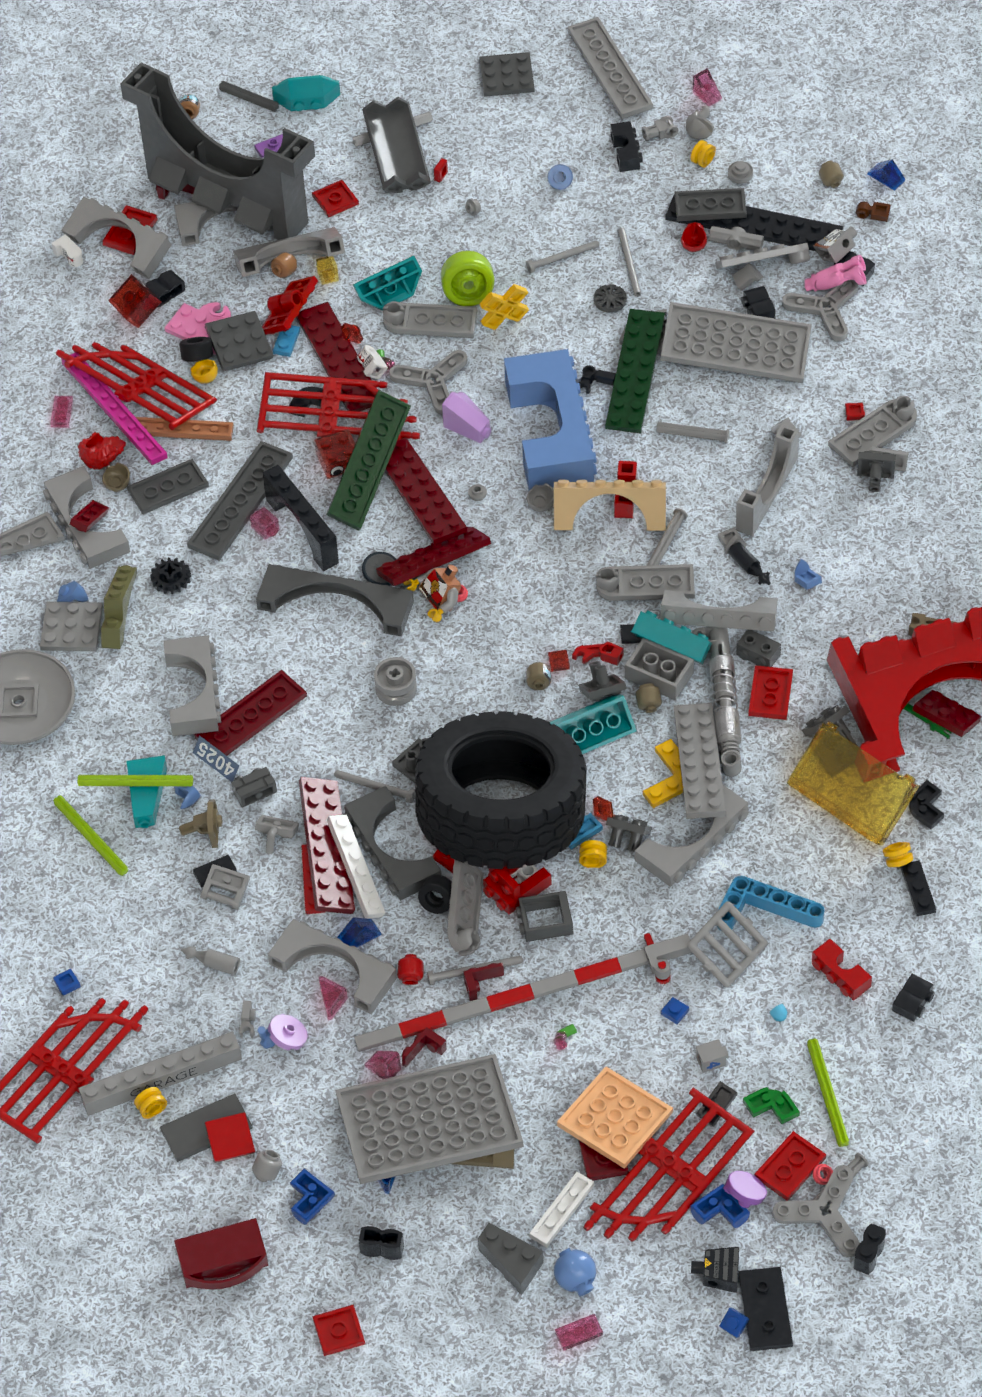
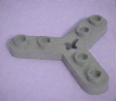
(830, 316)
(422, 377)
(809, 1211)

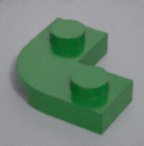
(771, 1099)

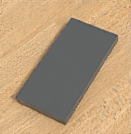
(710, 204)
(167, 486)
(188, 1133)

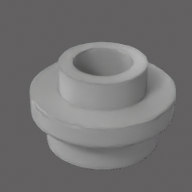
(473, 206)
(477, 496)

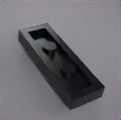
(918, 888)

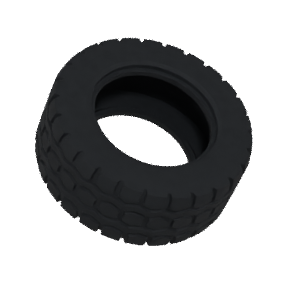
(498, 830)

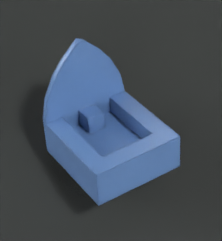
(805, 576)
(71, 592)
(189, 794)

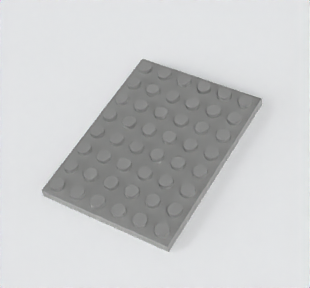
(428, 1118)

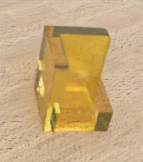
(327, 270)

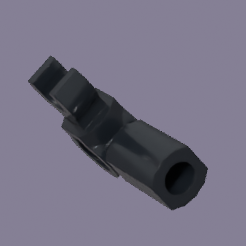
(589, 374)

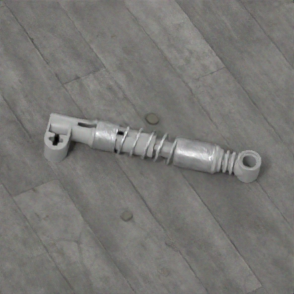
(727, 718)

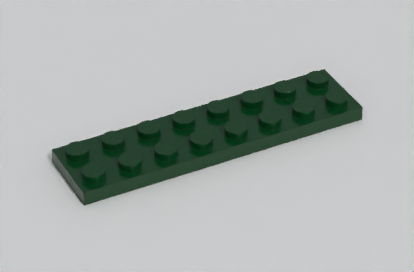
(635, 371)
(368, 460)

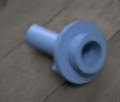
(266, 1041)

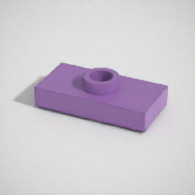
(272, 144)

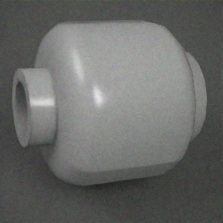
(267, 1165)

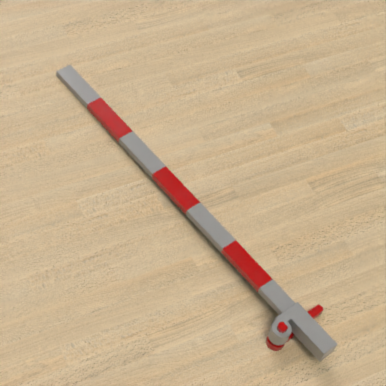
(652, 954)

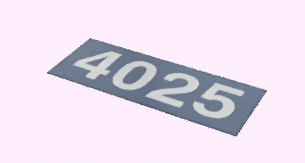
(216, 759)

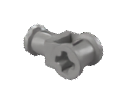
(660, 129)

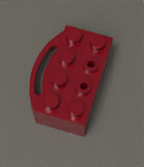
(221, 1255)

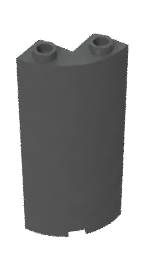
(396, 146)

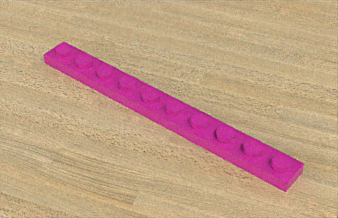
(119, 414)

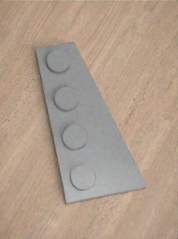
(30, 535)

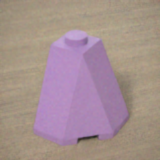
(465, 417)

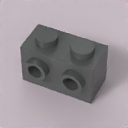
(758, 649)

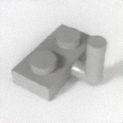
(275, 826)

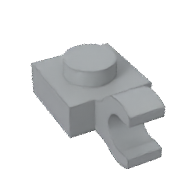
(247, 1015)

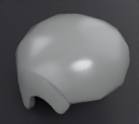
(540, 497)

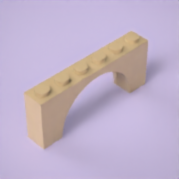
(648, 496)

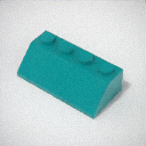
(598, 723)

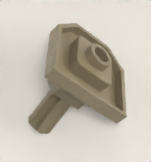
(205, 823)

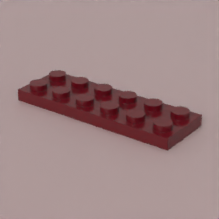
(432, 556)
(255, 712)

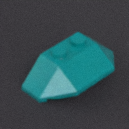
(306, 92)
(390, 284)

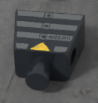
(719, 1268)

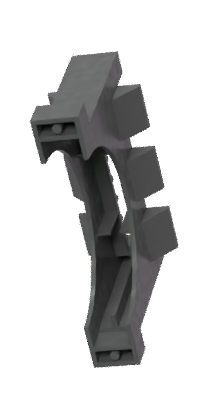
(181, 154)

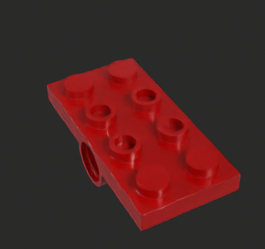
(286, 306)

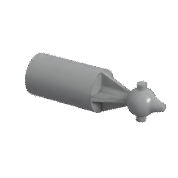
(214, 959)

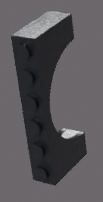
(282, 492)

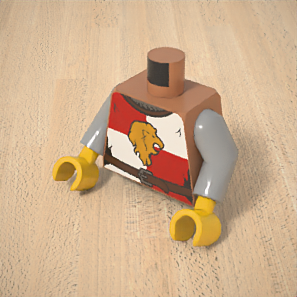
(439, 588)

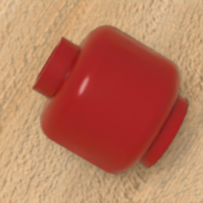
(410, 969)

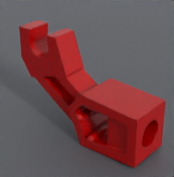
(600, 650)

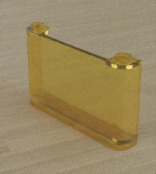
(852, 784)

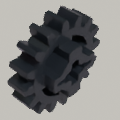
(179, 575)

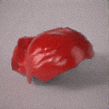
(694, 237)

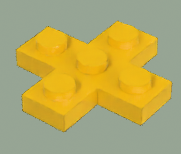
(504, 306)

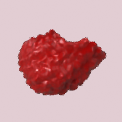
(99, 451)

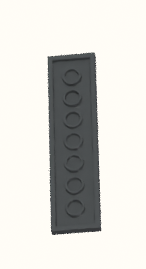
(237, 502)

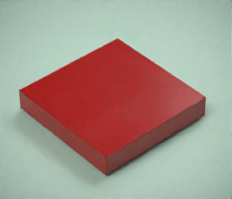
(335, 198)
(229, 1137)
(338, 1330)

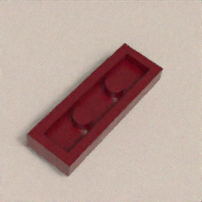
(89, 516)

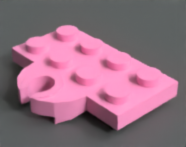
(190, 322)

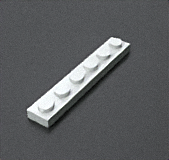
(356, 866)

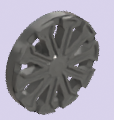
(610, 298)

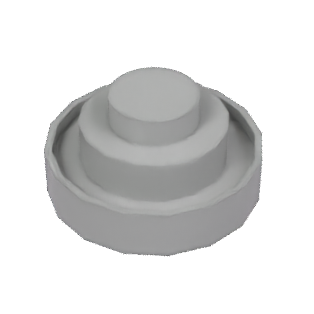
(740, 172)

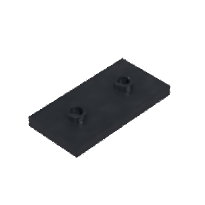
(766, 1308)

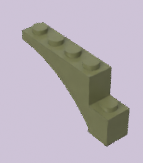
(116, 607)

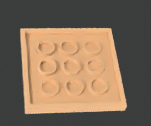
(615, 1117)

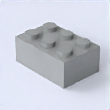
(659, 666)

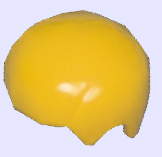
(204, 371)

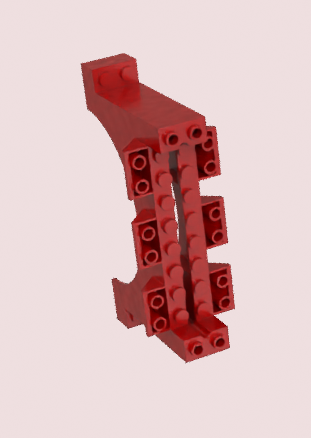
(894, 671)

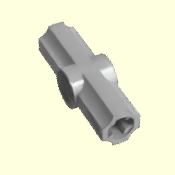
(736, 238)

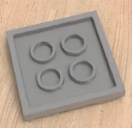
(71, 626)

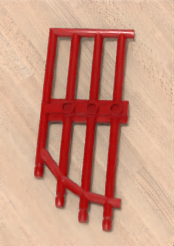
(141, 384)
(329, 408)
(60, 1068)
(675, 1167)

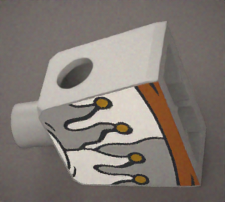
(836, 244)

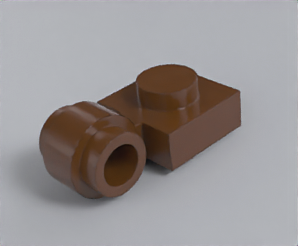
(878, 211)

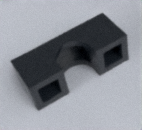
(624, 136)

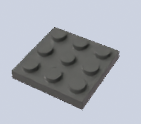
(506, 74)
(239, 341)

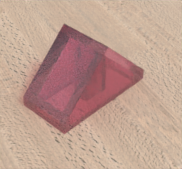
(705, 87)
(333, 996)
(384, 1063)

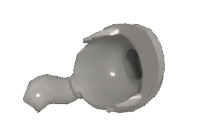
(698, 125)

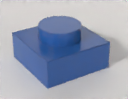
(66, 982)
(674, 1010)
(734, 1322)

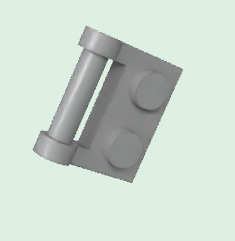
(226, 880)

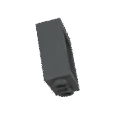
(540, 902)

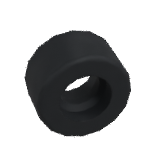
(196, 349)
(430, 901)

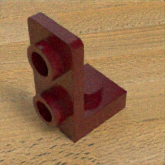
(475, 974)
(432, 1040)

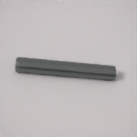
(248, 96)

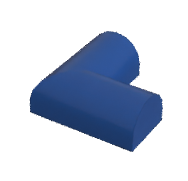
(315, 1196)
(719, 1202)

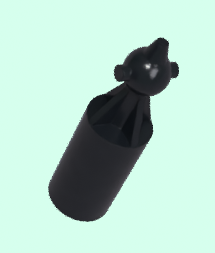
(748, 562)

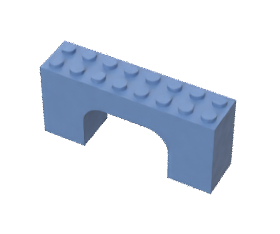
(551, 382)

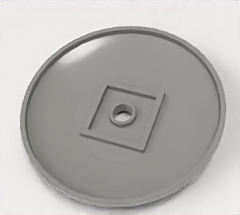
(44, 688)

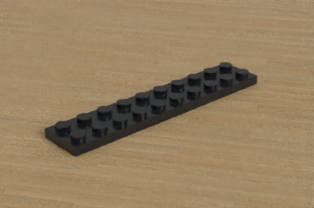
(772, 225)

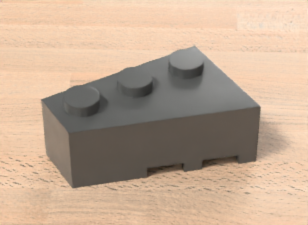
(511, 1256)

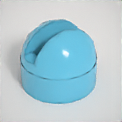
(779, 1013)

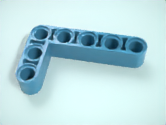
(767, 902)

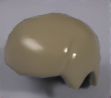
(116, 477)

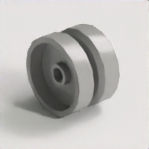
(395, 681)

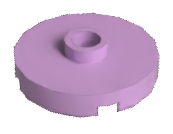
(287, 1032)

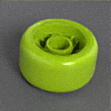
(467, 278)

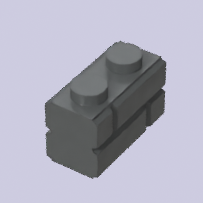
(253, 786)

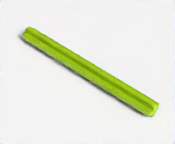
(135, 780)
(93, 838)
(828, 1092)

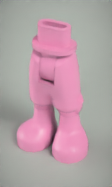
(838, 274)

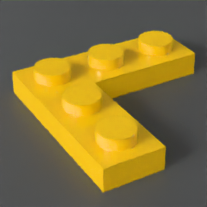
(672, 785)

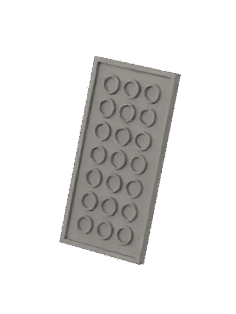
(736, 342)

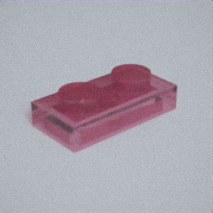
(61, 411)
(578, 1332)

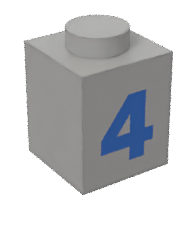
(711, 1055)

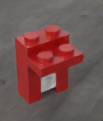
(511, 884)

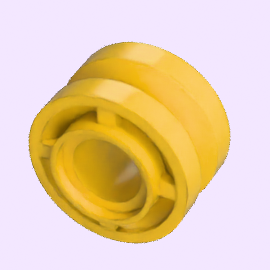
(703, 153)
(593, 854)
(898, 854)
(150, 1102)

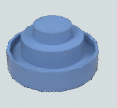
(560, 177)

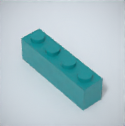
(672, 637)

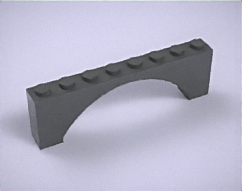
(286, 584)

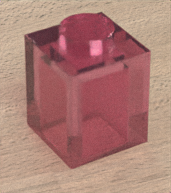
(264, 523)

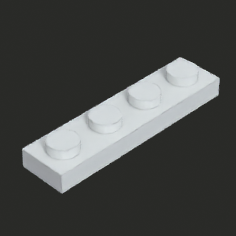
(561, 1209)

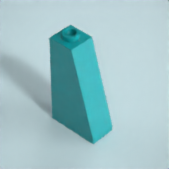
(146, 798)

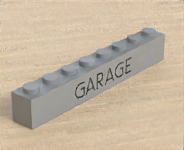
(160, 1073)

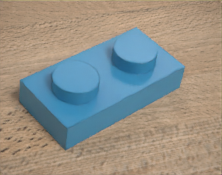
(286, 341)
(590, 827)

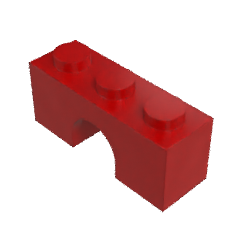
(623, 506)
(850, 981)

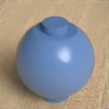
(575, 1271)

